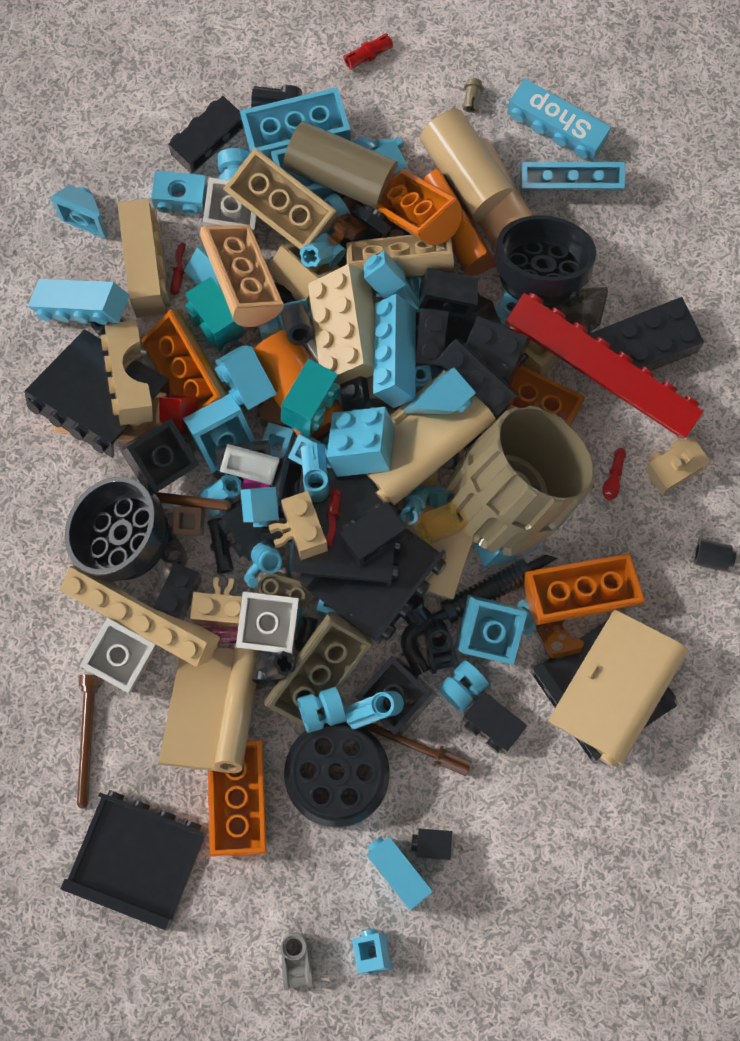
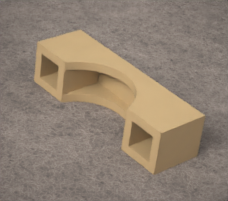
(132, 397)

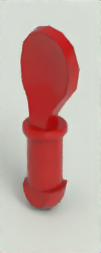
(178, 271)
(612, 486)

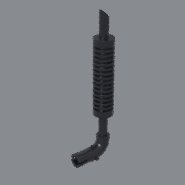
(451, 609)

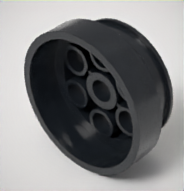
(544, 258)
(116, 530)
(334, 812)

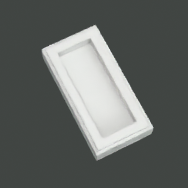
(249, 464)

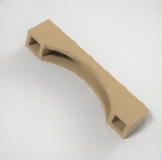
(175, 635)

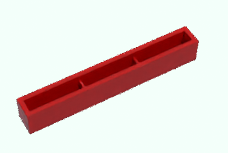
(604, 366)

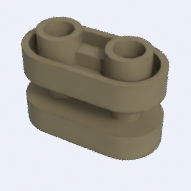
(283, 585)

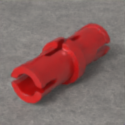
(368, 51)

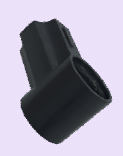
(265, 95)
(272, 667)

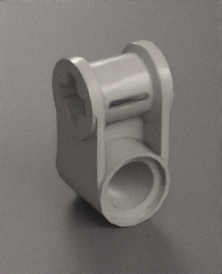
(296, 964)

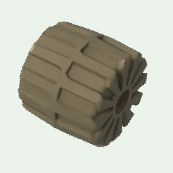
(521, 480)

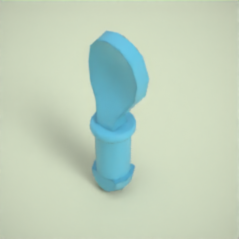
(372, 145)

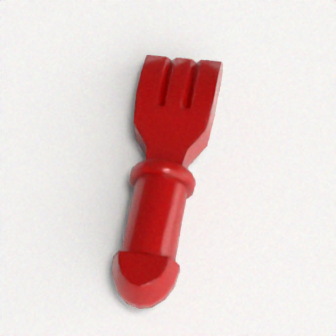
(332, 513)

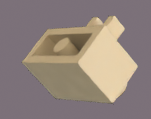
(677, 464)
(302, 526)
(216, 608)

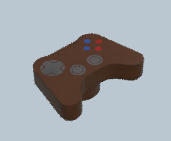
(556, 640)

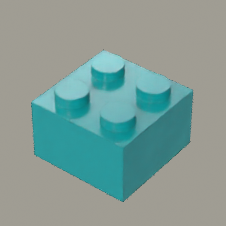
(211, 312)
(308, 398)

